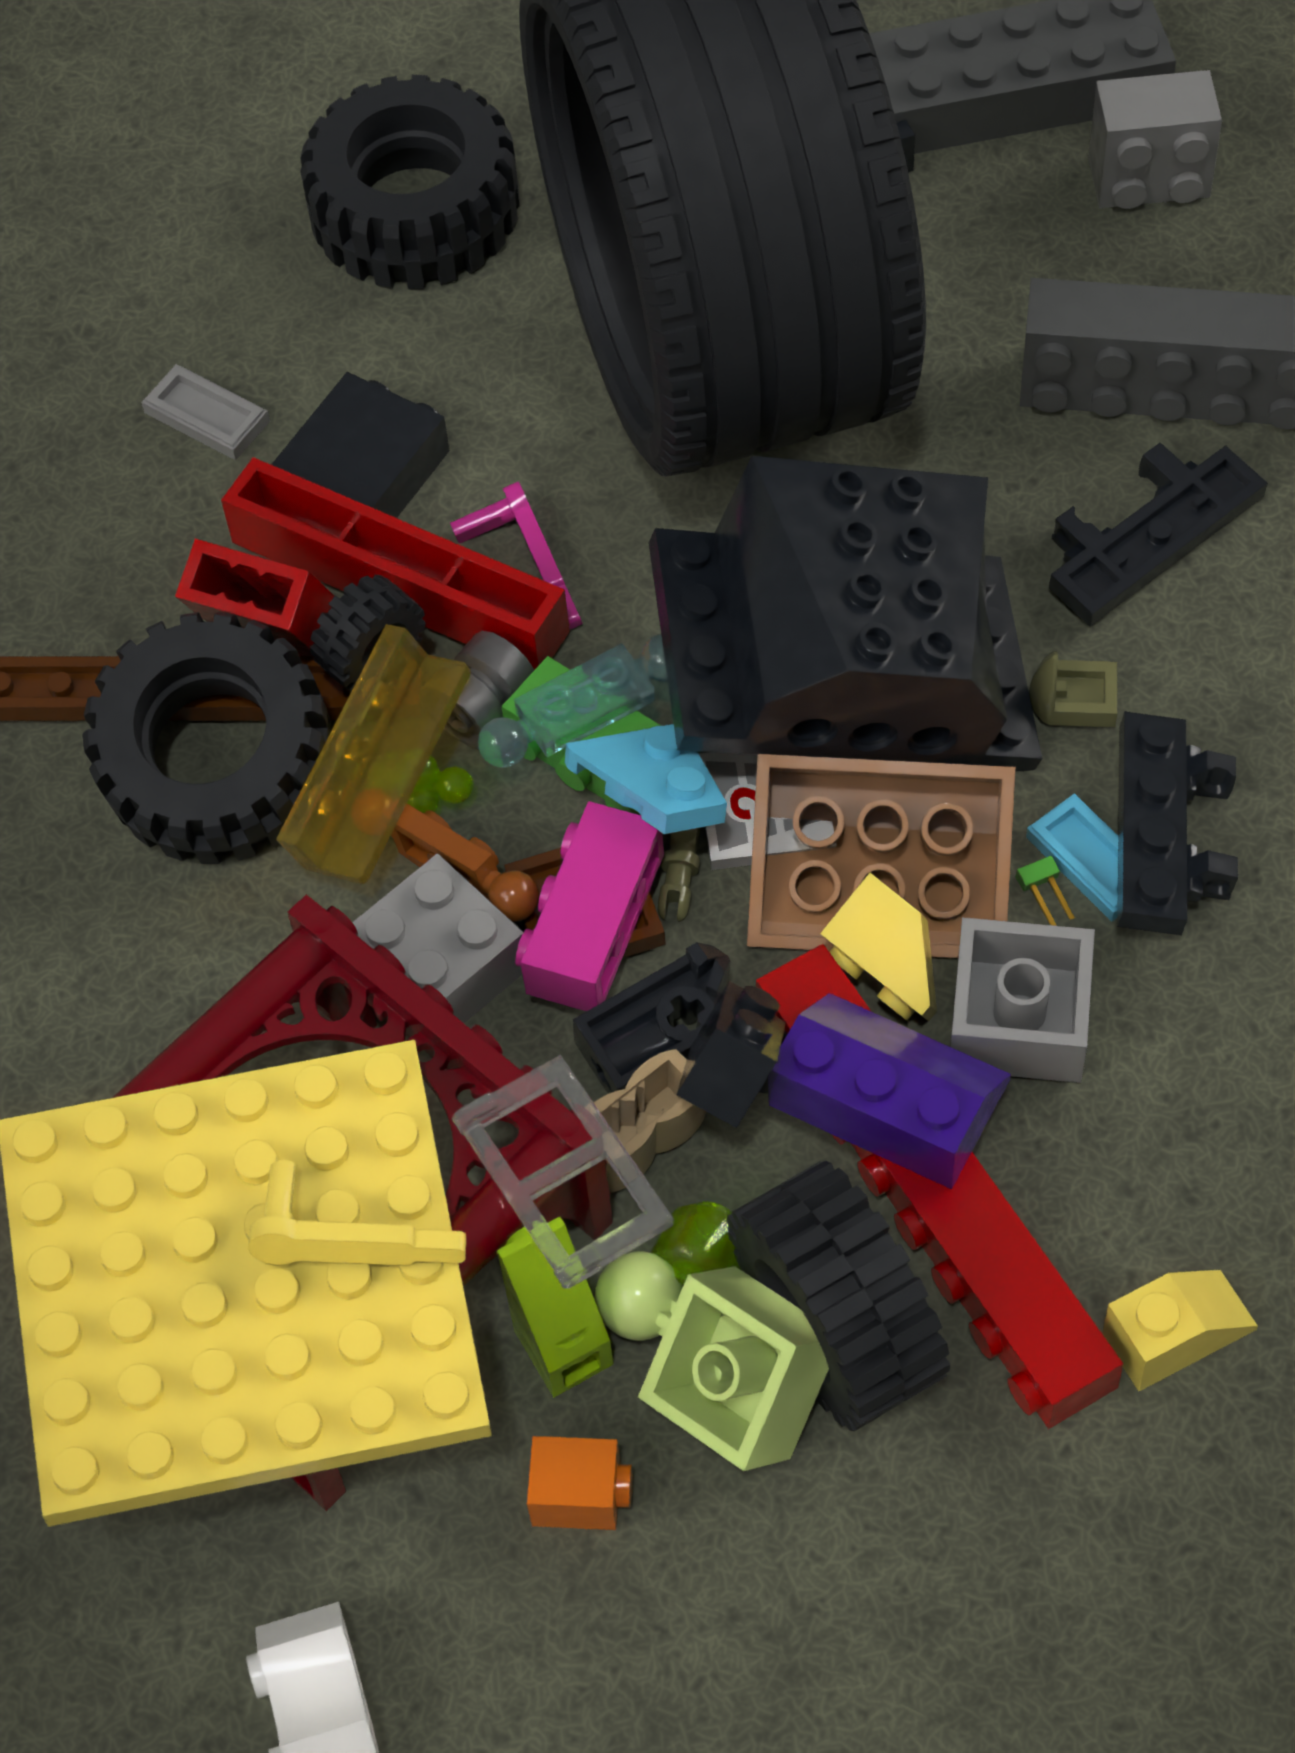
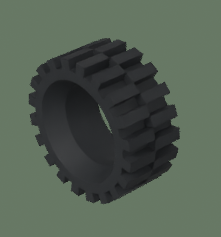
(841, 1267)

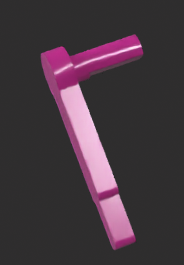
(506, 510)

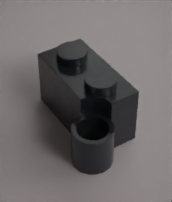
(733, 1053)

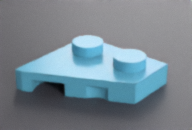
(652, 777)

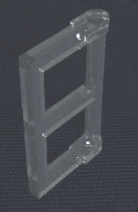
(604, 1145)

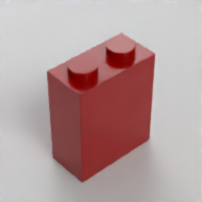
(256, 590)

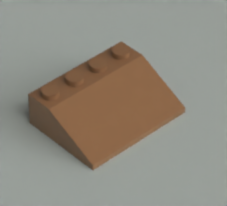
(917, 826)

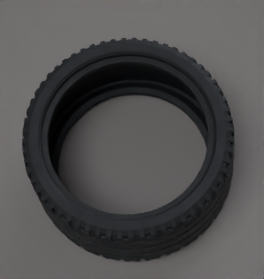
(729, 217)

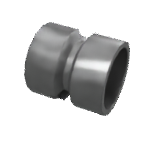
(495, 675)

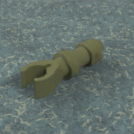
(679, 864)

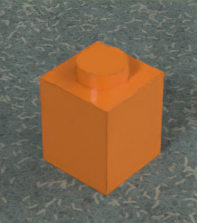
(577, 1483)

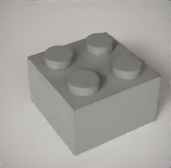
(1154, 139)
(446, 936)
(1024, 997)

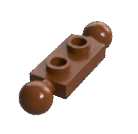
(425, 834)

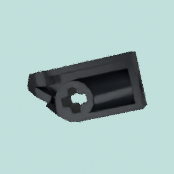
(640, 1019)

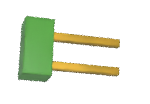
(1039, 873)

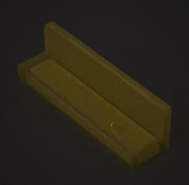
(373, 758)

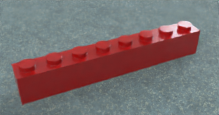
(977, 1248)

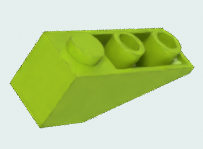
(554, 1324)

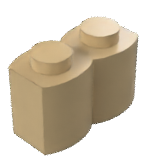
(649, 1113)

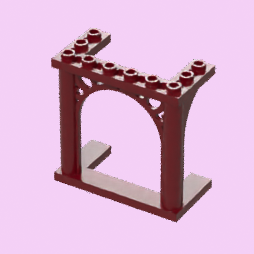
(345, 978)

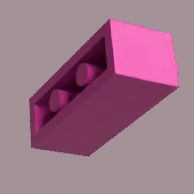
(590, 907)

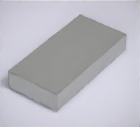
(205, 412)

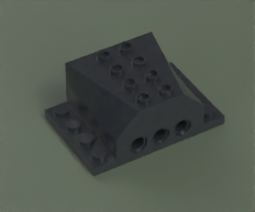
(844, 621)

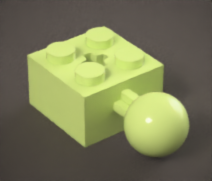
(731, 1356)

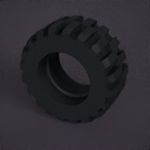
(420, 232)
(162, 678)

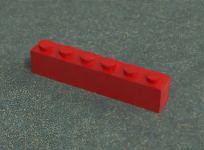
(348, 540)

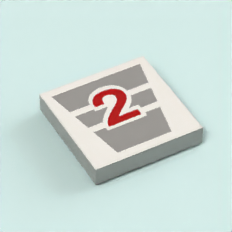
(732, 841)

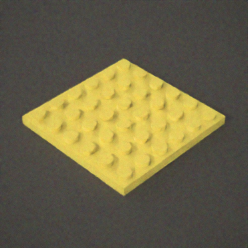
(179, 1357)

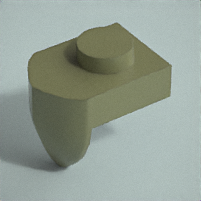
(1075, 692)

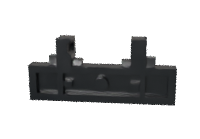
(1186, 510)
(1154, 861)

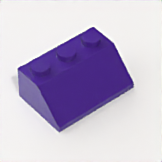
(885, 1088)

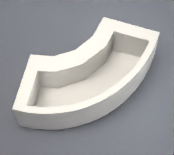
(312, 1684)

